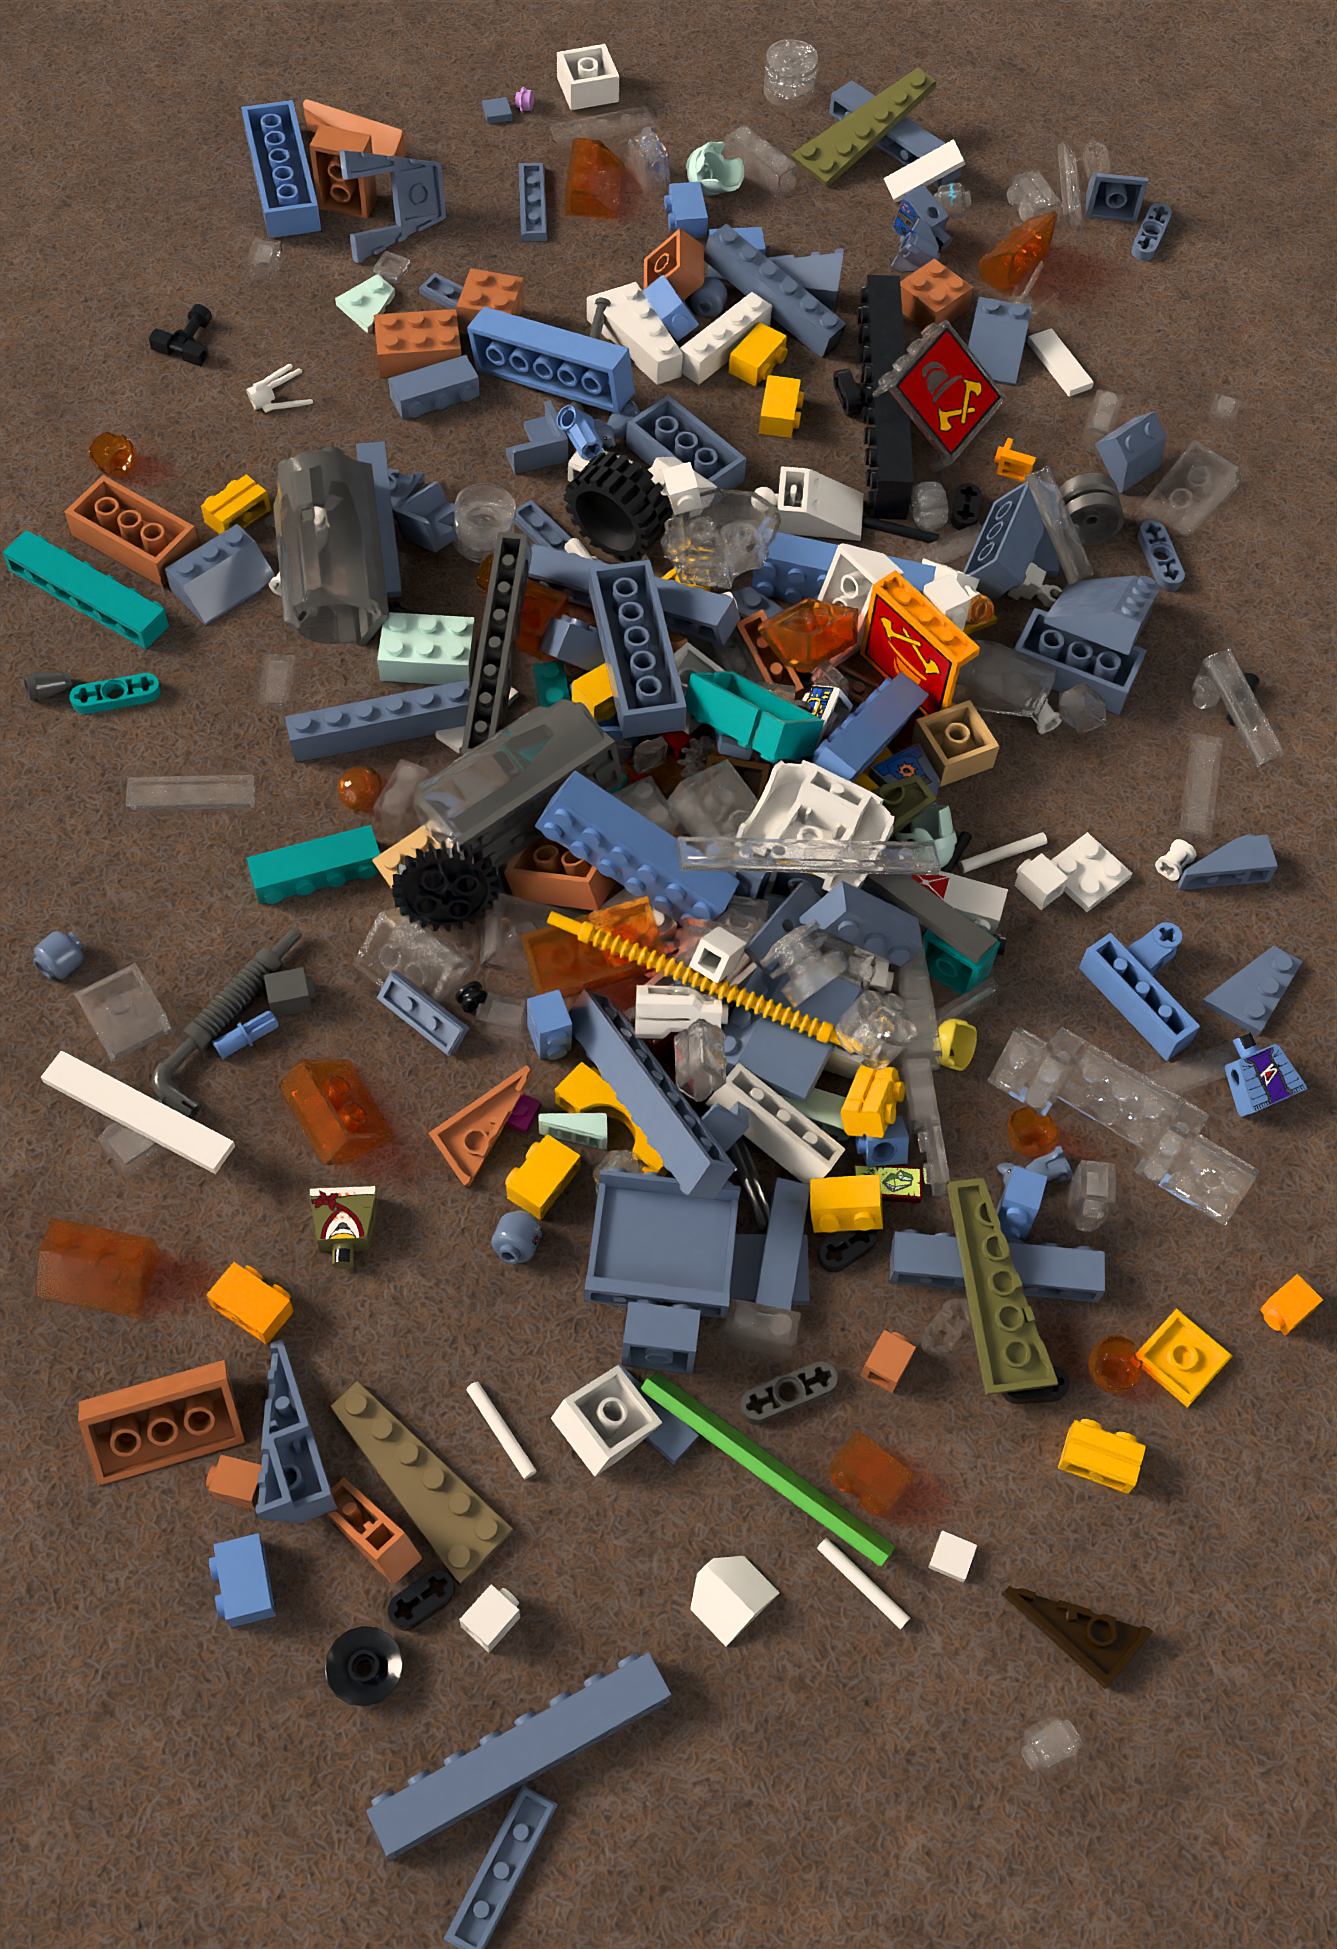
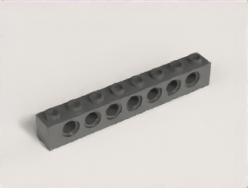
(498, 639)

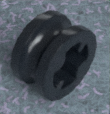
(470, 996)

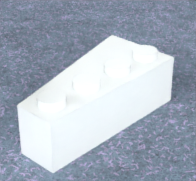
(636, 326)

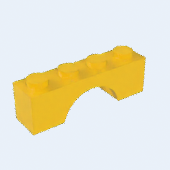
(588, 1093)

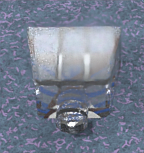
(648, 161)

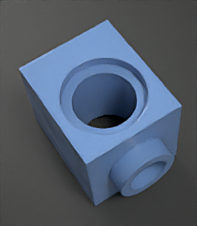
(889, 1149)

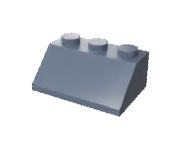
(220, 574)
(867, 923)

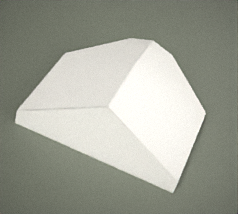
(730, 1596)

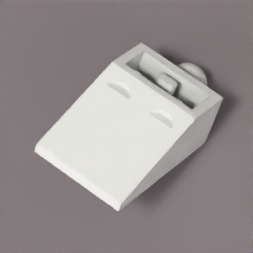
(816, 505)

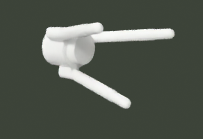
(262, 394)

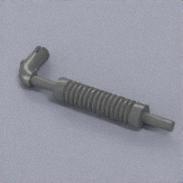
(214, 1019)

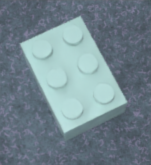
(426, 648)

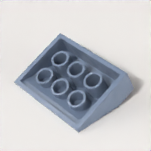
(1105, 610)
(775, 1053)

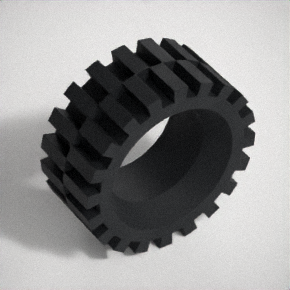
(618, 506)

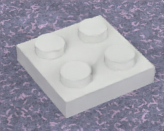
(1091, 871)

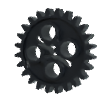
(445, 886)

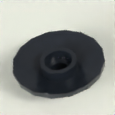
(360, 1646)

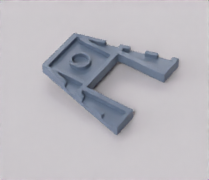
(416, 197)

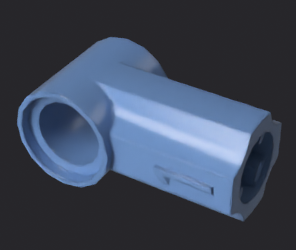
(580, 431)

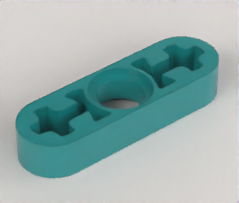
(106, 686)

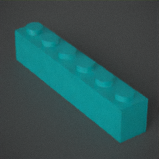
(86, 589)

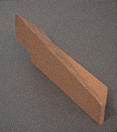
(385, 138)

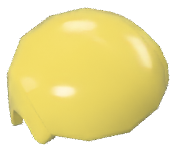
(960, 1037)

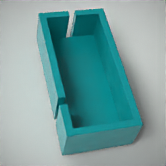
(752, 715)

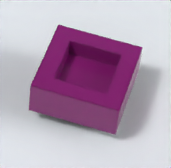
(524, 1114)

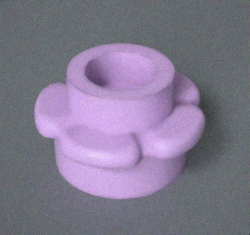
(524, 100)

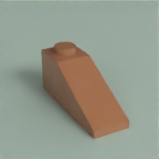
(373, 1532)

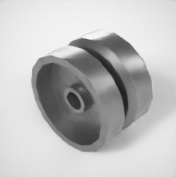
(1093, 507)

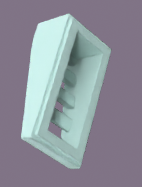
(580, 1128)

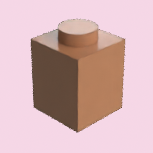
(888, 1360)
(234, 1482)

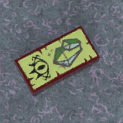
(897, 1182)

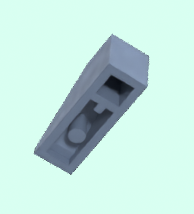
(1238, 862)

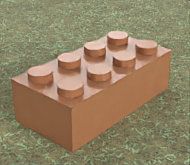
(130, 529)

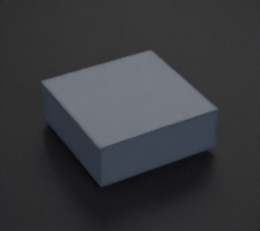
(497, 110)

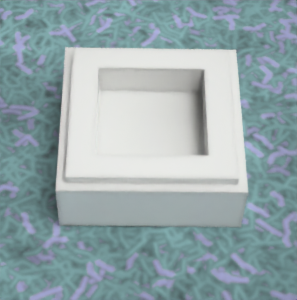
(952, 1556)

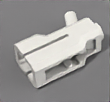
(674, 1009)

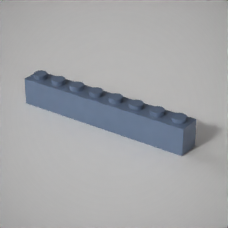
(684, 607)
(650, 1096)
(517, 1755)

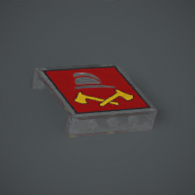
(943, 391)

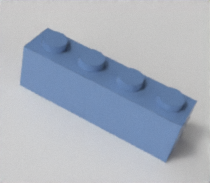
(1139, 996)

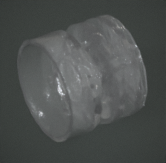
(790, 73)
(478, 517)
(804, 963)

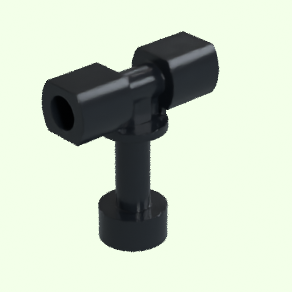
(182, 340)

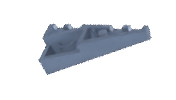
(814, 273)
(292, 1470)

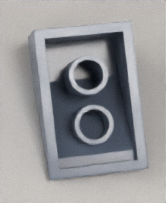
(999, 337)

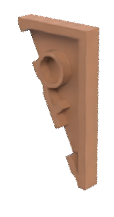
(474, 1130)

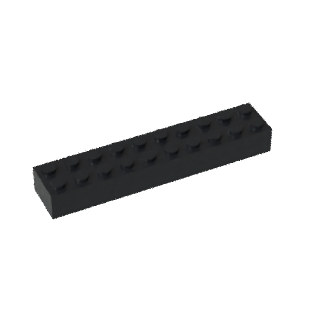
(886, 421)

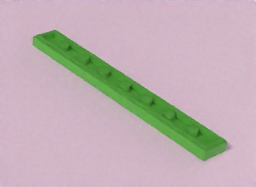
(768, 1469)

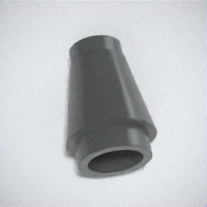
(46, 684)

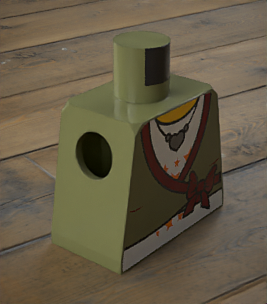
(344, 1220)

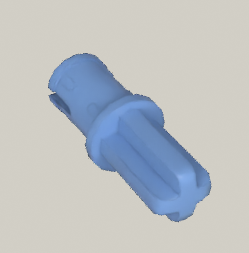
(245, 1034)

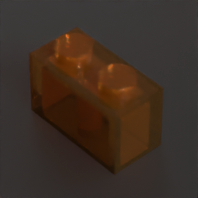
(870, 1475)

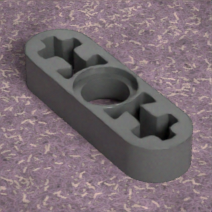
(816, 1392)

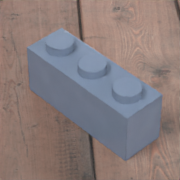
(434, 387)

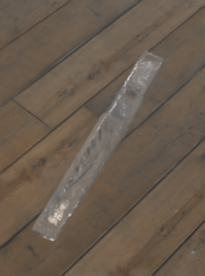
(916, 1065)

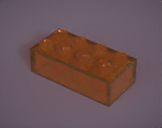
(567, 964)

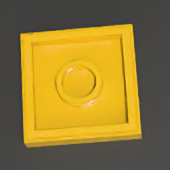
(1182, 1357)

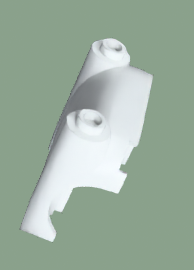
(817, 805)

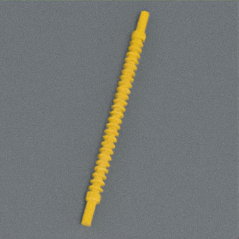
(587, 932)

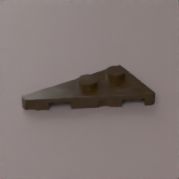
(1092, 1640)

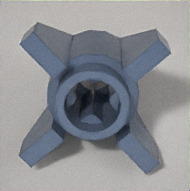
(916, 248)

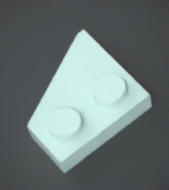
(366, 301)

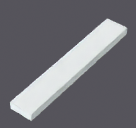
(138, 1112)

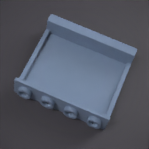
(661, 1243)

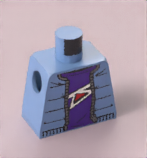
(1260, 1076)

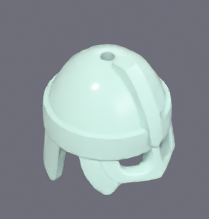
(713, 171)
(933, 826)

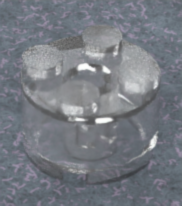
(876, 1029)

